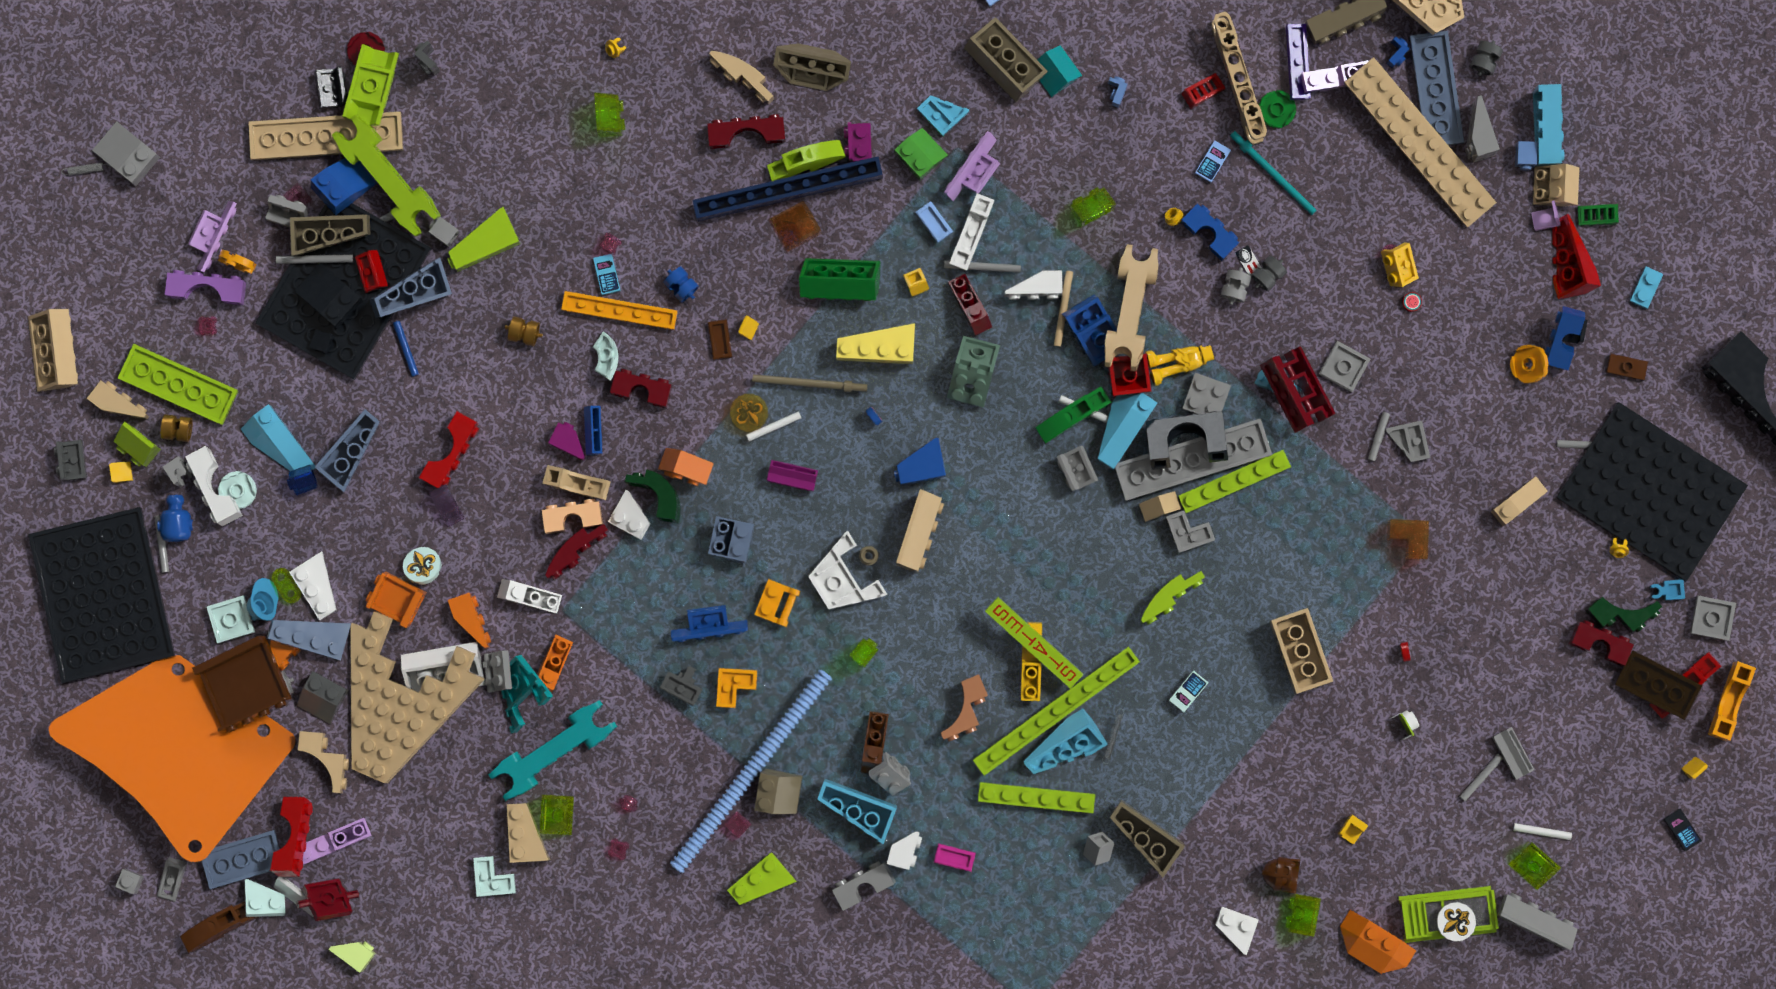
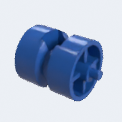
(681, 284)

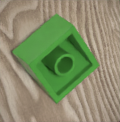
(920, 153)

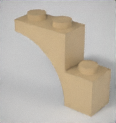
(335, 763)

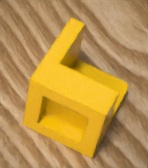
(1352, 829)

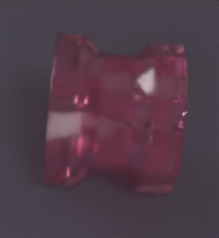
(610, 243)

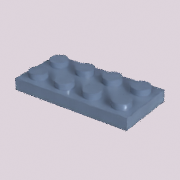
(240, 859)

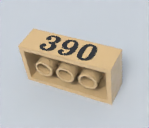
(1301, 651)

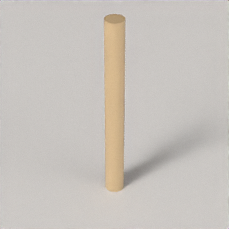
(1063, 308)

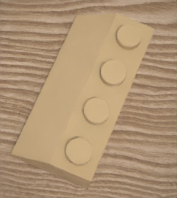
(52, 349)
(919, 530)

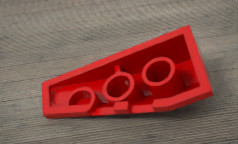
(1575, 267)

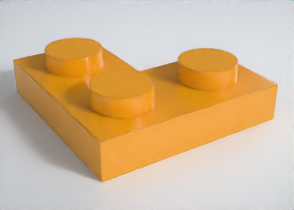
(729, 681)

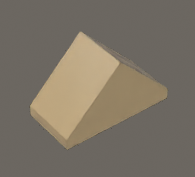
(1159, 506)

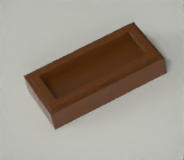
(720, 339)

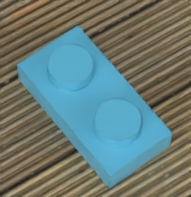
(1646, 287)

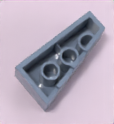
(417, 288)
(345, 455)

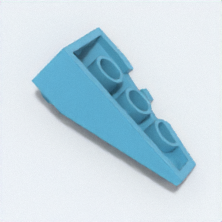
(1124, 422)
(272, 437)
(1070, 739)

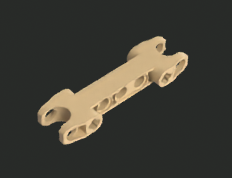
(1232, 50)
(1125, 338)

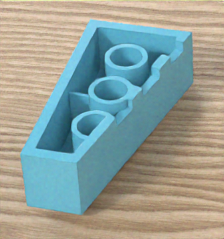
(1548, 124)
(863, 810)

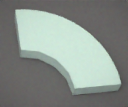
(607, 356)

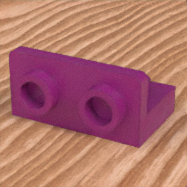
(858, 141)

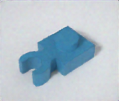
(1671, 590)

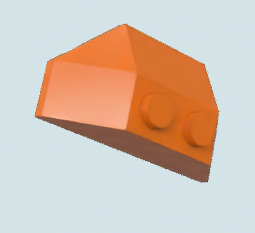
(1374, 944)

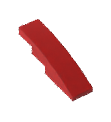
(1698, 672)

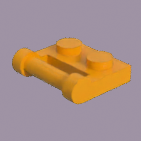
(771, 599)

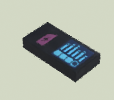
(1682, 829)

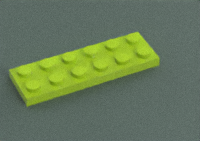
(178, 384)

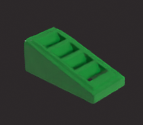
(1614, 211)

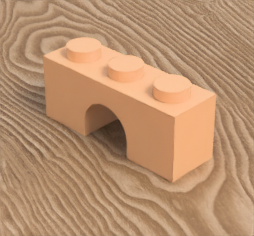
(555, 517)

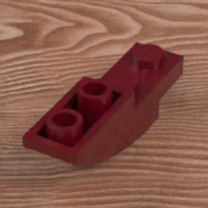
(567, 555)

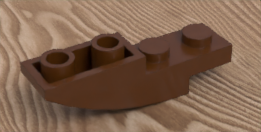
(215, 927)

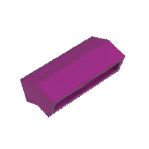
(792, 475)

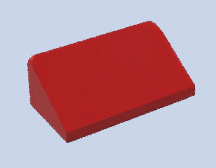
(371, 271)

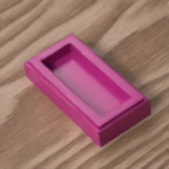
(954, 857)

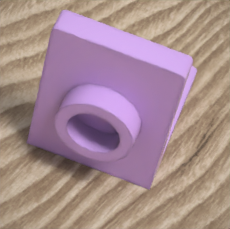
(1546, 218)

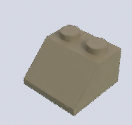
(778, 792)

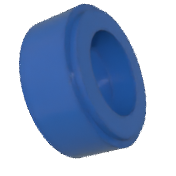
(874, 416)

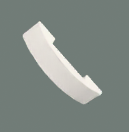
(972, 232)

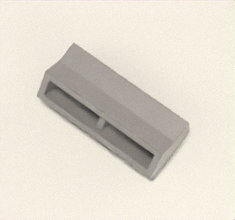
(1513, 753)

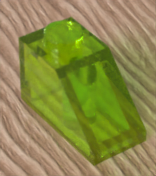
(864, 652)

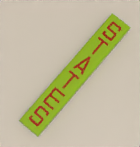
(1034, 642)

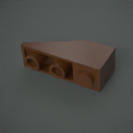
(874, 741)

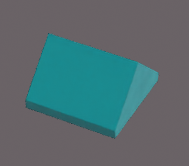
(1060, 70)

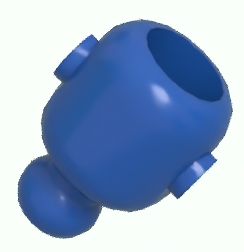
(175, 523)

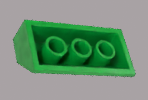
(840, 279)

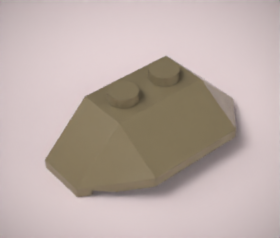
(811, 66)

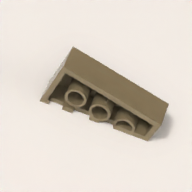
(325, 231)

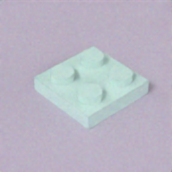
(230, 619)

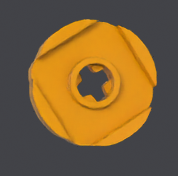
(239, 262)
(1539, 368)

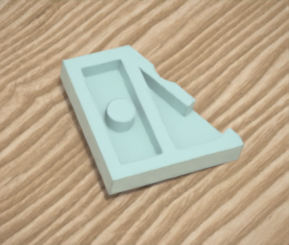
(262, 900)

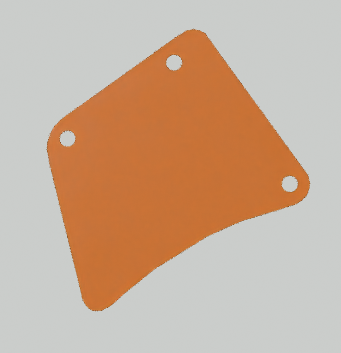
(165, 749)

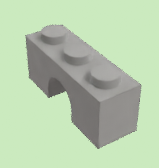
(847, 891)

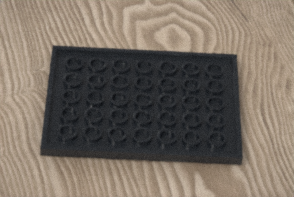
(296, 320)
(1652, 491)
(101, 595)

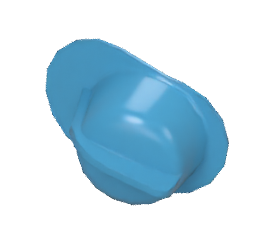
(263, 600)

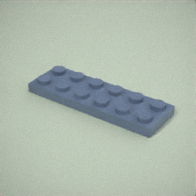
(1437, 84)

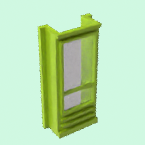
(1421, 912)

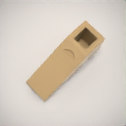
(110, 401)

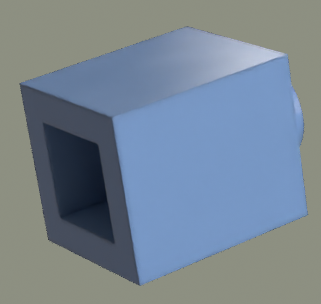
(1526, 155)

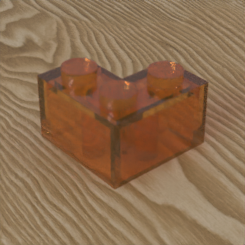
(1414, 533)

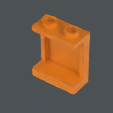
(395, 598)

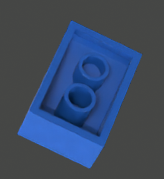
(342, 184)

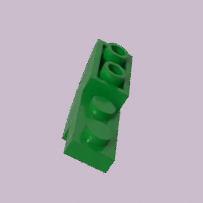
(1073, 414)

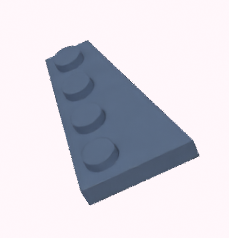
(315, 637)

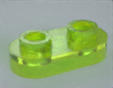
(286, 585)

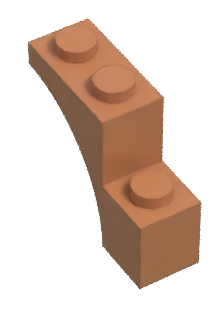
(973, 692)

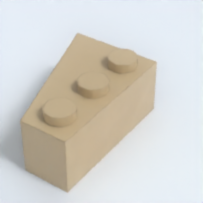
(523, 835)

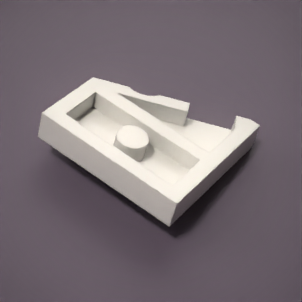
(629, 516)
(1237, 928)

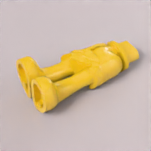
(1186, 359)

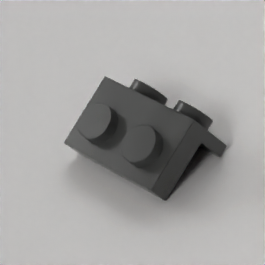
(422, 52)
(70, 460)

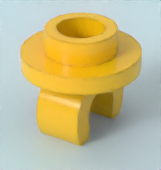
(612, 48)
(1619, 550)

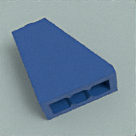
(922, 465)

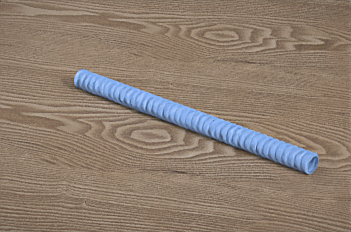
(750, 771)

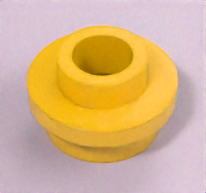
(1173, 216)

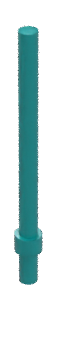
(1246, 146)

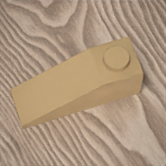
(1519, 501)

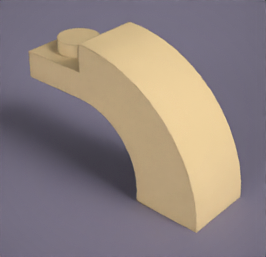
(576, 482)

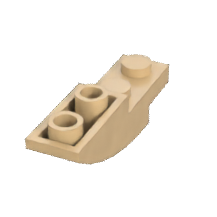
(737, 69)

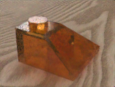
(796, 226)

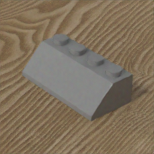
(1537, 922)

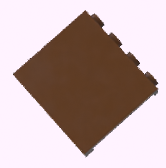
(243, 683)

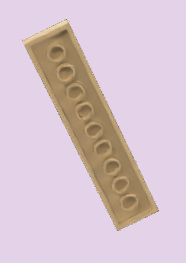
(1420, 142)

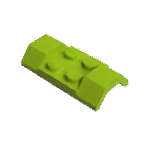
(370, 85)

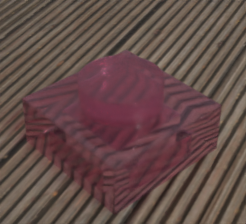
(738, 824)

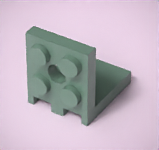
(973, 370)

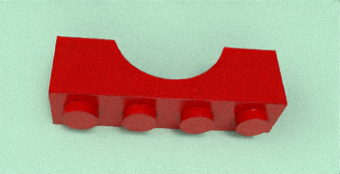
(462, 429)
(288, 859)

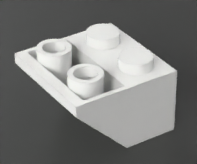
(902, 852)

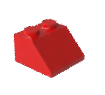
(1125, 381)

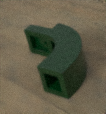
(668, 499)

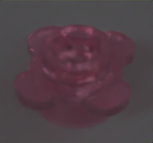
(203, 321)
(628, 803)
(613, 850)

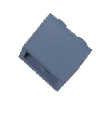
(731, 539)

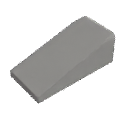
(171, 878)

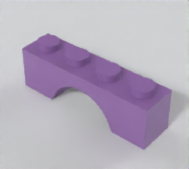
(181, 285)

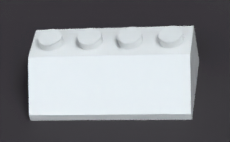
(435, 664)

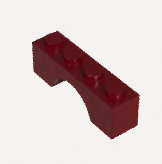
(722, 133)

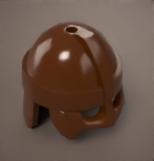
(1282, 874)

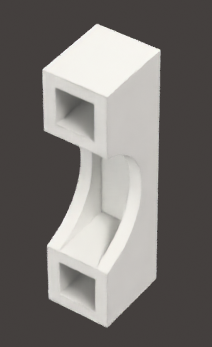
(203, 465)

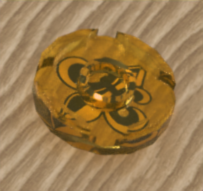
(749, 412)

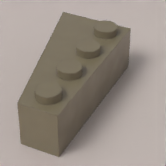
(1344, 18)
(1149, 838)

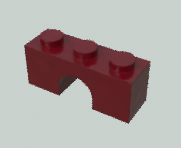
(625, 383)
(1617, 648)

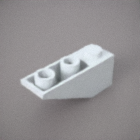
(1042, 284)
(529, 596)

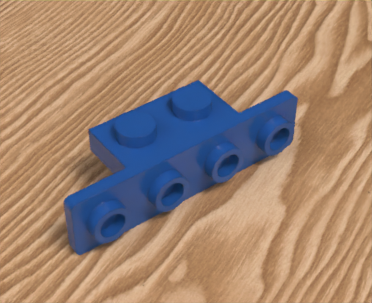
(708, 622)

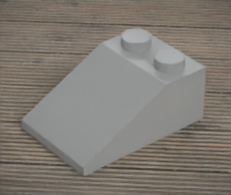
(1481, 137)
(126, 153)

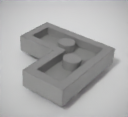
(1186, 537)

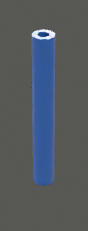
(405, 348)

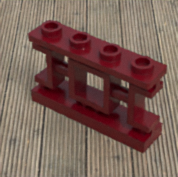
(1287, 393)

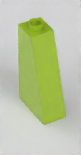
(485, 241)

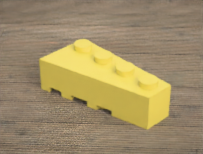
(880, 346)

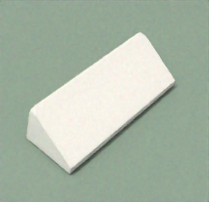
(291, 891)

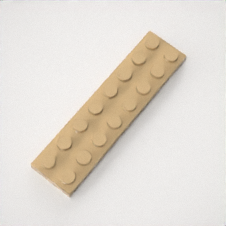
(314, 136)

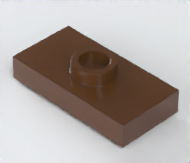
(1627, 367)

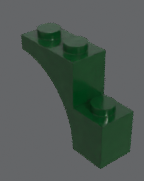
(1604, 613)

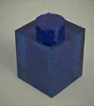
(302, 480)

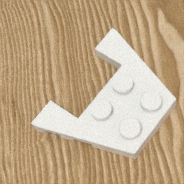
(835, 581)

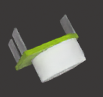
(1409, 722)

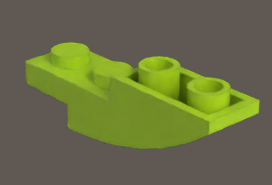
(807, 157)
(1164, 599)

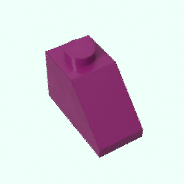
(567, 440)

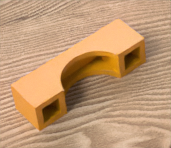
(1732, 695)

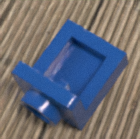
(1398, 58)

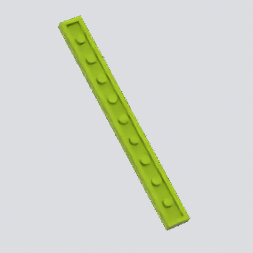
(1056, 711)

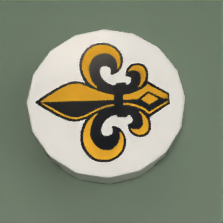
(1456, 921)

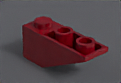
(970, 304)

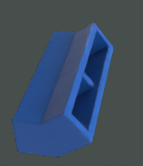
(589, 431)

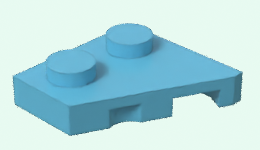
(941, 114)

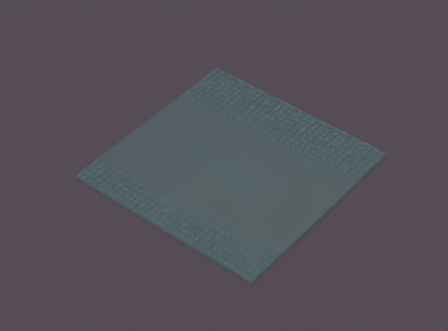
(1004, 532)

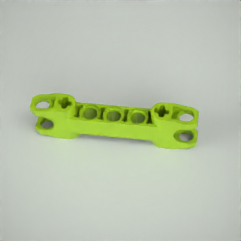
(408, 202)

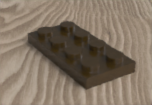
(1659, 685)

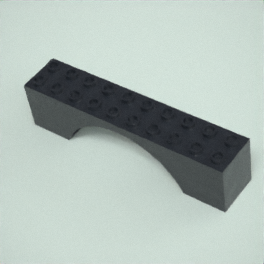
(1740, 373)

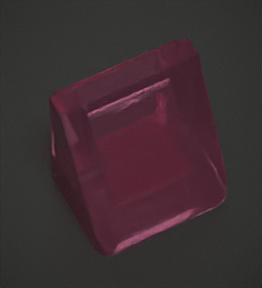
(297, 193)

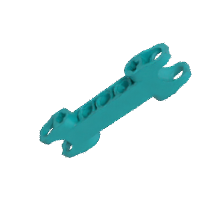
(580, 732)

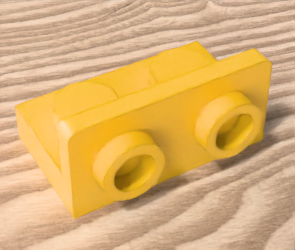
(1399, 265)

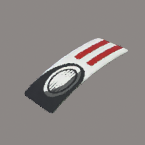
(1248, 259)

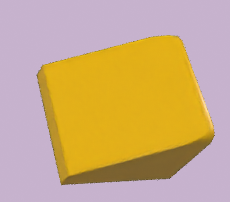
(916, 282)
(748, 327)
(121, 472)
(1694, 768)

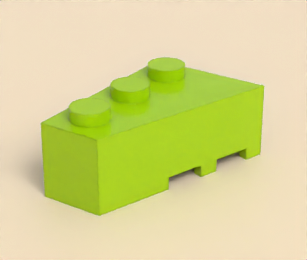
(761, 880)

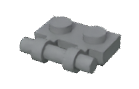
(497, 665)

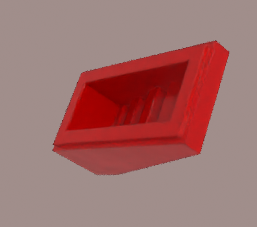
(1190, 99)

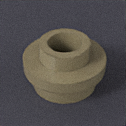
(873, 560)

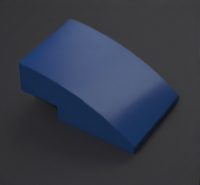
(1090, 325)

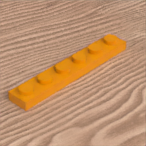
(619, 310)

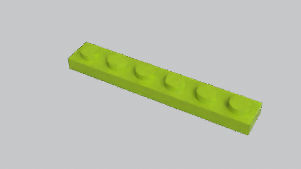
(1234, 481)
(1036, 797)

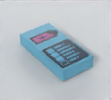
(606, 274)

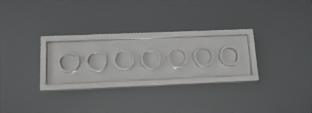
(1191, 461)

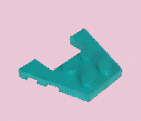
(524, 682)

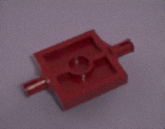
(327, 899)

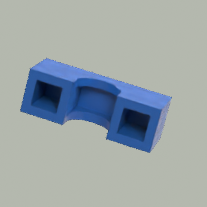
(1200, 219)
(1568, 322)

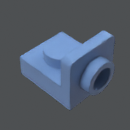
(1117, 94)

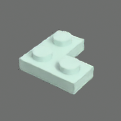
(487, 882)

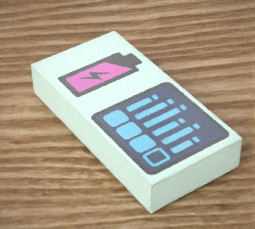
(1188, 691)

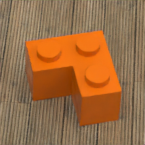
(681, 465)

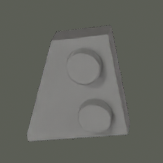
(1411, 440)

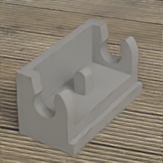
(176, 469)

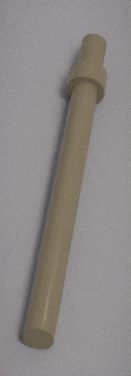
(847, 386)

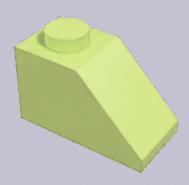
(355, 954)

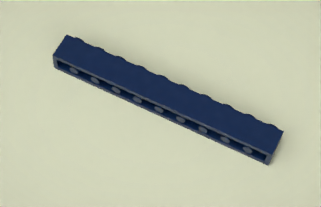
(787, 189)

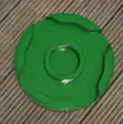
(1272, 106)

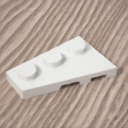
(315, 585)

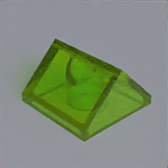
(556, 814)
(1534, 865)

